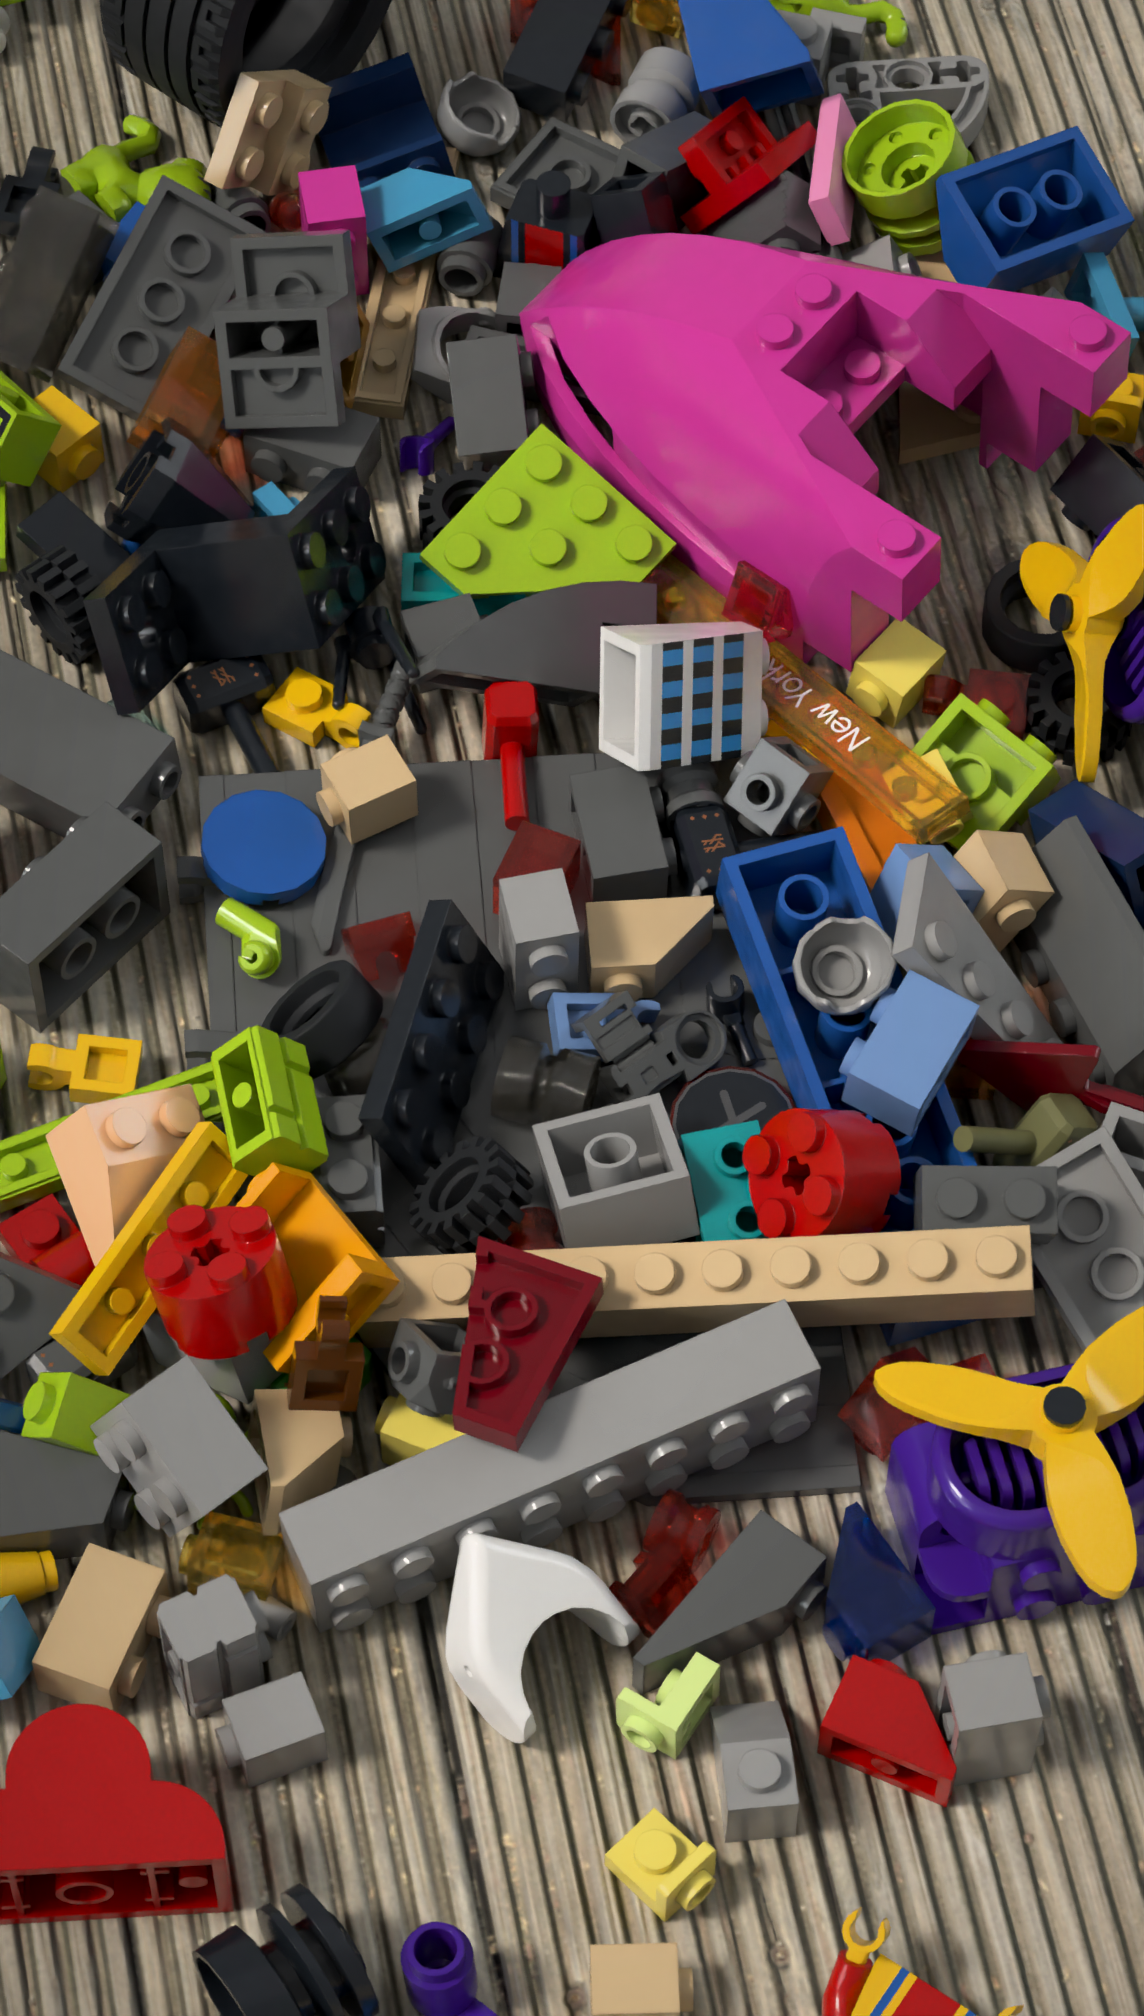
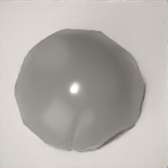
(478, 115)
(844, 965)

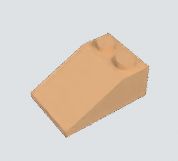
(115, 1154)

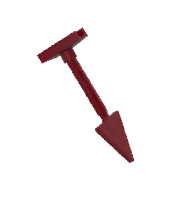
(1034, 1069)

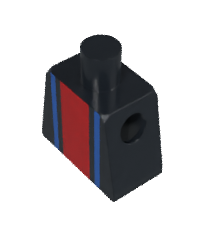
(547, 224)

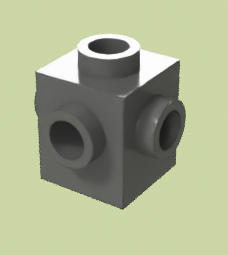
(777, 787)

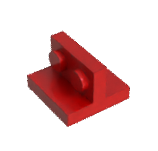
(736, 159)

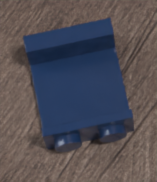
(382, 123)

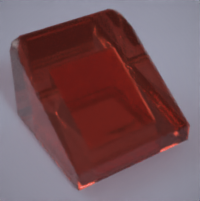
(759, 602)

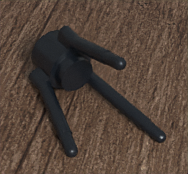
(374, 645)

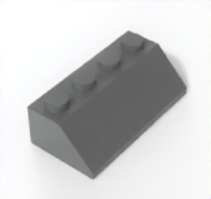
(1088, 956)

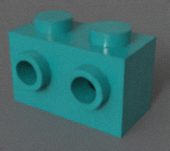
(721, 1182)

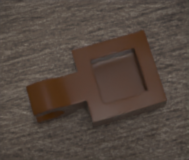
(330, 1369)

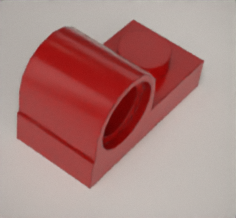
(48, 1240)

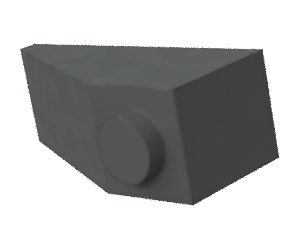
(739, 1603)

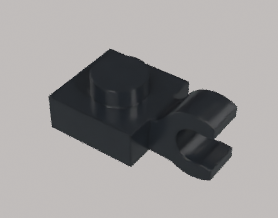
(19, 190)

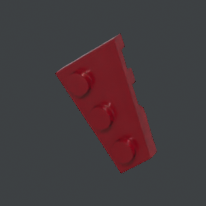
(517, 1339)

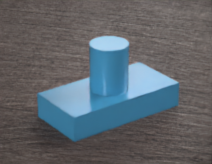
(1097, 288)

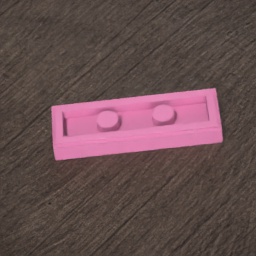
(829, 192)

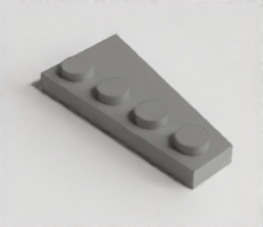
(948, 946)

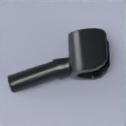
(730, 1012)

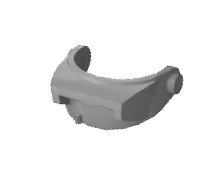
(434, 326)

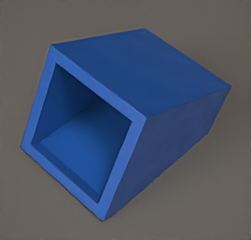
(747, 52)

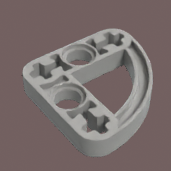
(961, 87)

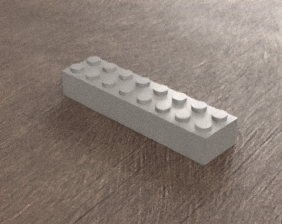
(579, 1462)

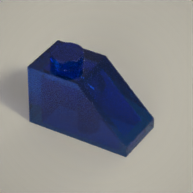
(872, 1597)

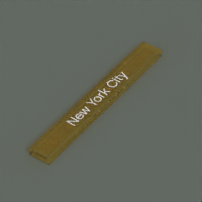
(826, 719)

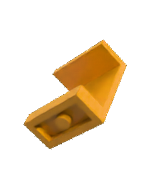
(322, 1254)

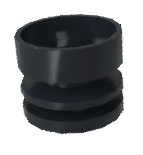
(299, 1970)

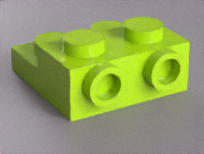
(990, 765)

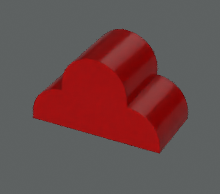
(96, 1832)

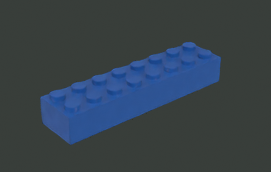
(769, 905)

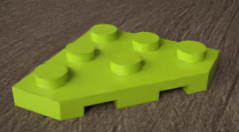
(545, 527)

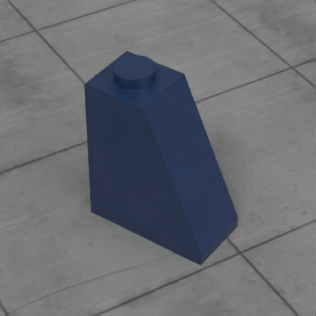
(1112, 829)

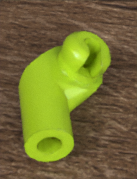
(259, 938)

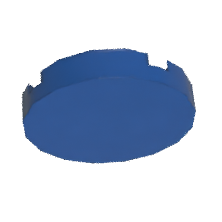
(263, 847)

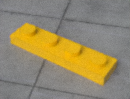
(116, 1294)

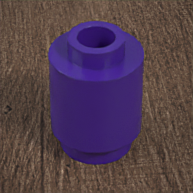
(439, 1970)

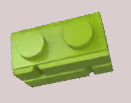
(268, 1102)

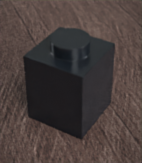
(633, 207)

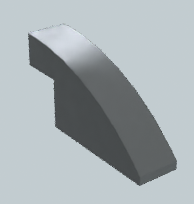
(541, 640)

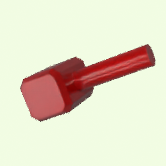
(510, 735)

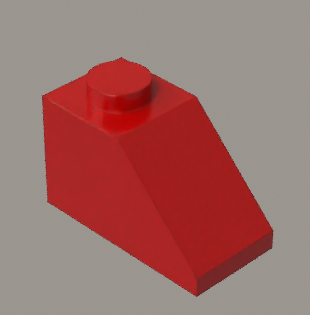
(887, 1730)

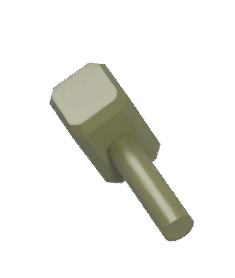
(1042, 1132)

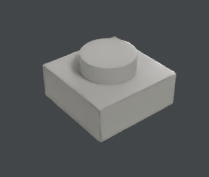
(847, 36)

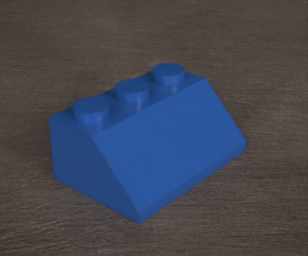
(1028, 213)

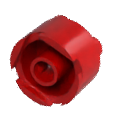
(821, 1173)
(220, 1279)

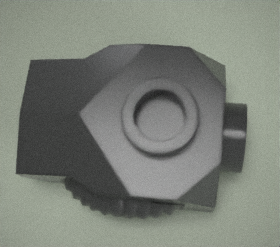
(426, 1364)

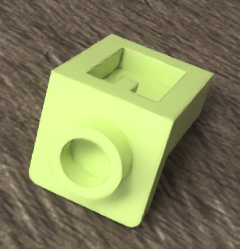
(676, 1711)

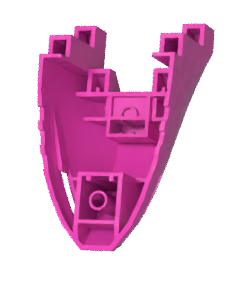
(742, 394)

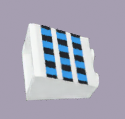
(681, 692)

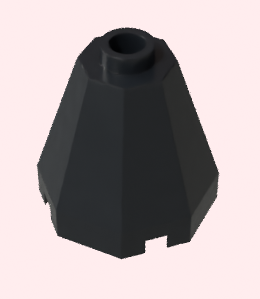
(173, 486)

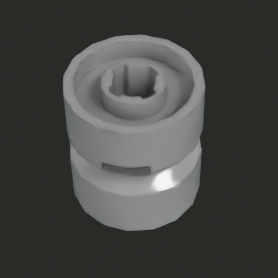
(656, 93)

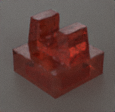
(370, 939)
(655, 1587)

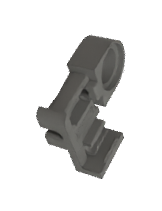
(642, 1059)

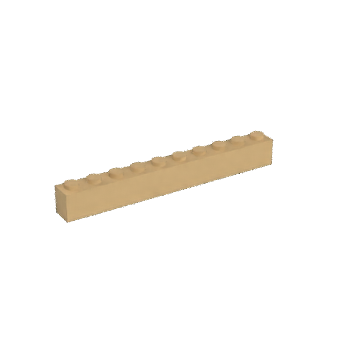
(716, 1282)

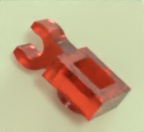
(1002, 689)

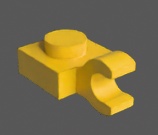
(306, 712)
(94, 1071)

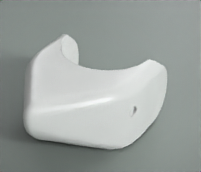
(497, 1605)

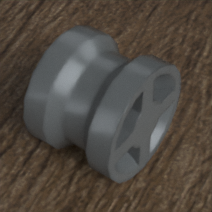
(688, 788)

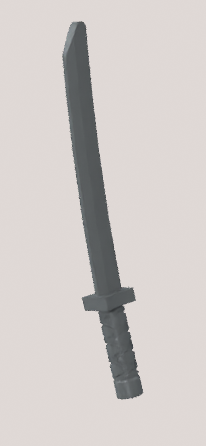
(340, 850)

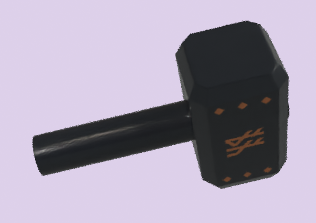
(229, 695)
(704, 838)

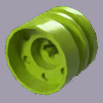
(895, 169)

